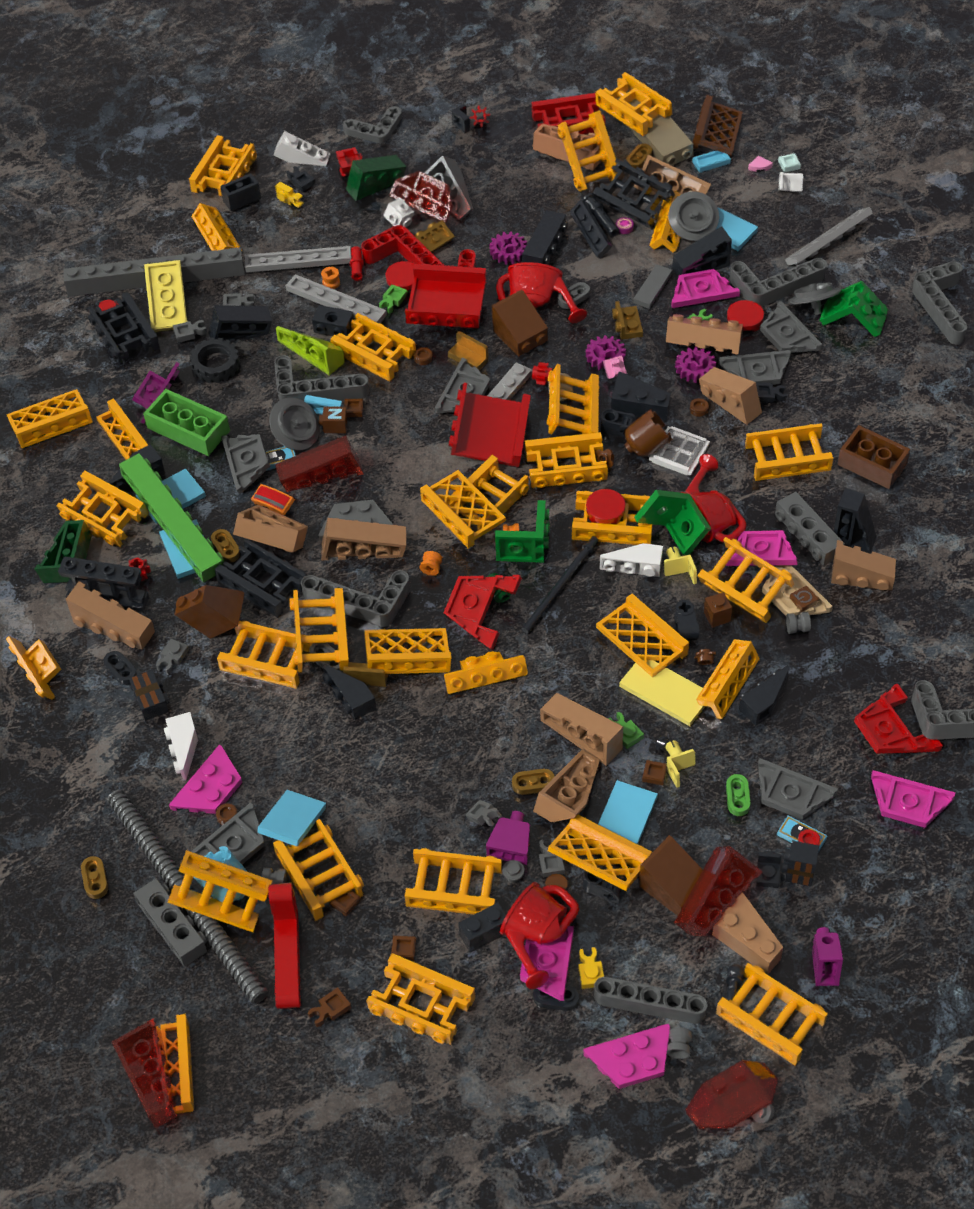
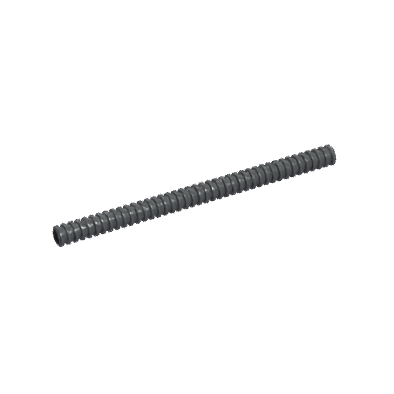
(169, 870)

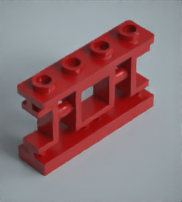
(566, 107)

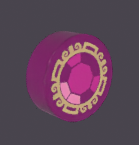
(625, 225)

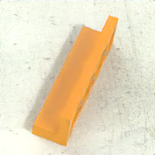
(214, 228)
(663, 228)
(122, 423)
(727, 674)
(184, 1062)

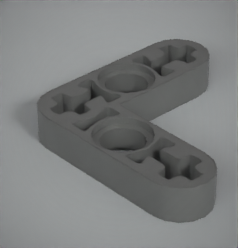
(377, 133)

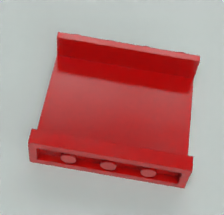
(489, 427)

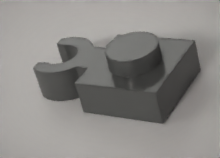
(237, 300)
(186, 331)
(172, 653)
(482, 813)
(549, 862)

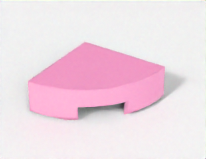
(759, 164)

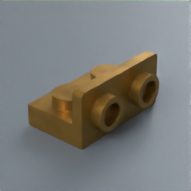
(435, 236)
(628, 321)

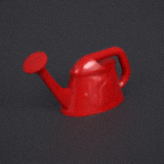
(538, 283)
(715, 506)
(538, 919)

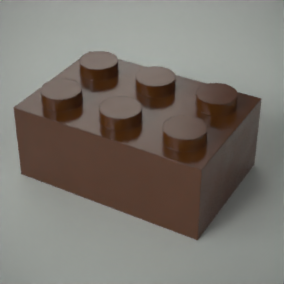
(873, 456)

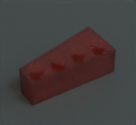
(319, 465)
(716, 889)
(147, 1069)

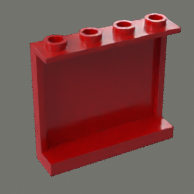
(446, 296)

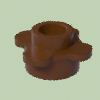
(608, 454)
(705, 657)

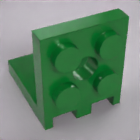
(861, 303)
(675, 513)
(530, 543)

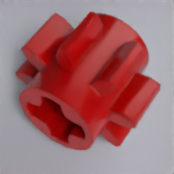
(484, 115)
(540, 373)
(142, 564)

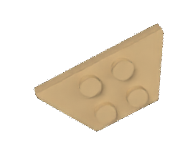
(782, 598)

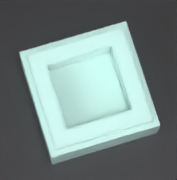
(789, 162)

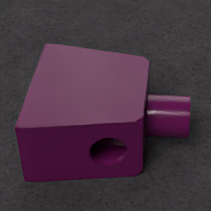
(510, 839)
(827, 949)

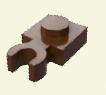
(331, 1005)

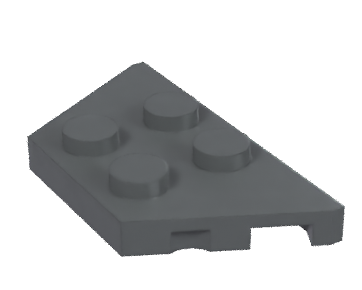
(788, 332)
(758, 367)
(476, 383)
(246, 459)
(361, 511)
(791, 791)
(237, 834)

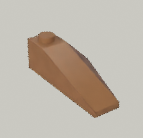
(678, 179)
(569, 790)

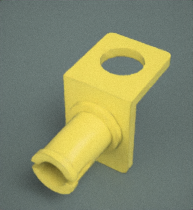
(679, 564)
(678, 760)

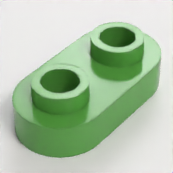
(738, 796)

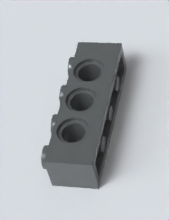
(807, 527)
(185, 949)

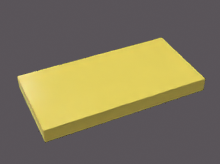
(165, 295)
(665, 691)

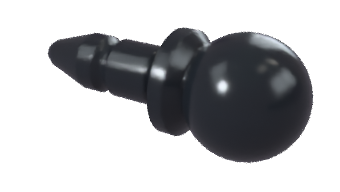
(734, 979)

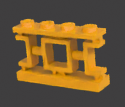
(626, 112)
(237, 159)
(371, 359)
(564, 448)
(110, 496)
(610, 532)
(427, 982)

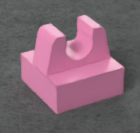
(613, 366)

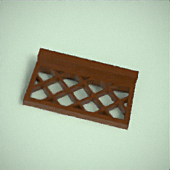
(705, 123)

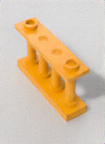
(600, 138)
(589, 400)
(788, 466)
(480, 481)
(744, 598)
(338, 619)
(259, 670)
(225, 876)
(306, 886)
(451, 902)
(770, 1035)

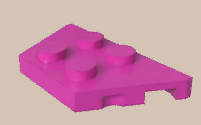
(701, 288)
(767, 545)
(209, 785)
(908, 799)
(554, 959)
(632, 1057)

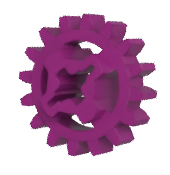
(507, 247)
(603, 350)
(694, 363)

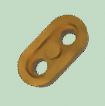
(639, 155)
(227, 546)
(532, 780)
(94, 879)

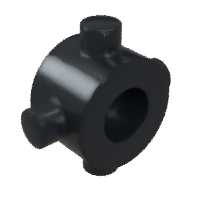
(661, 742)

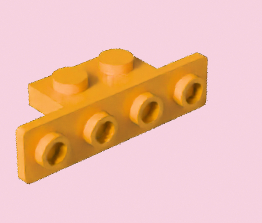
(38, 664)
(484, 671)

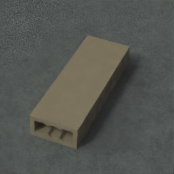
(666, 139)

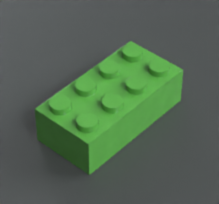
(186, 422)

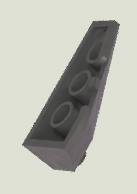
(447, 171)

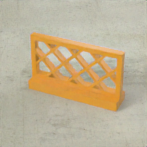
(53, 425)
(447, 514)
(657, 628)
(407, 661)
(604, 843)

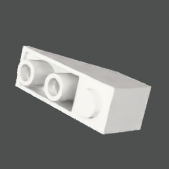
(299, 151)
(638, 559)
(184, 741)

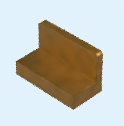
(470, 349)
(369, 676)

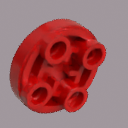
(400, 275)
(746, 313)
(605, 506)

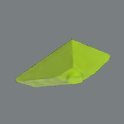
(314, 350)

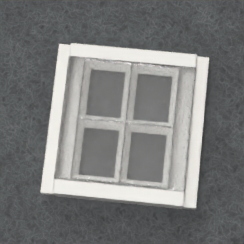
(681, 453)

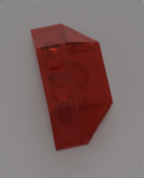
(424, 194)
(733, 1095)

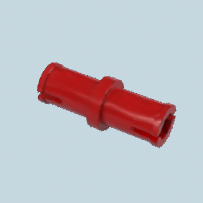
(356, 263)

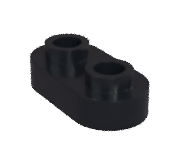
(122, 667)
(552, 1003)

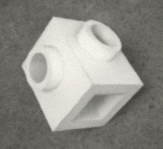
(399, 213)

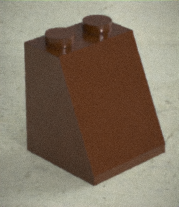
(518, 323)
(210, 609)
(669, 875)

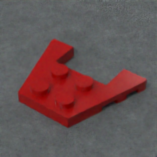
(471, 601)
(887, 731)

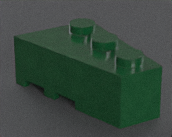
(373, 175)
(70, 541)

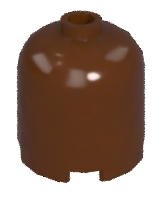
(647, 434)

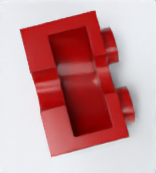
(345, 159)

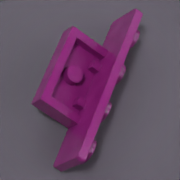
(153, 386)

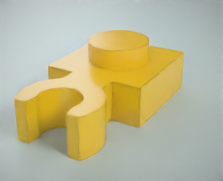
(286, 195)
(589, 970)

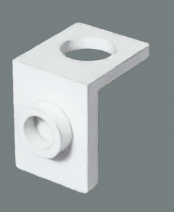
(790, 181)

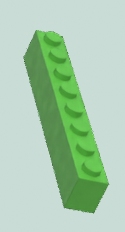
(171, 517)

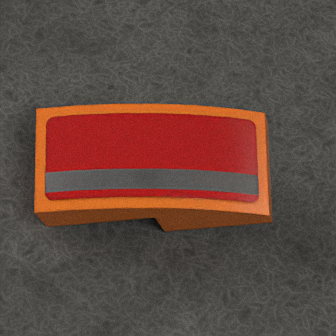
(273, 499)

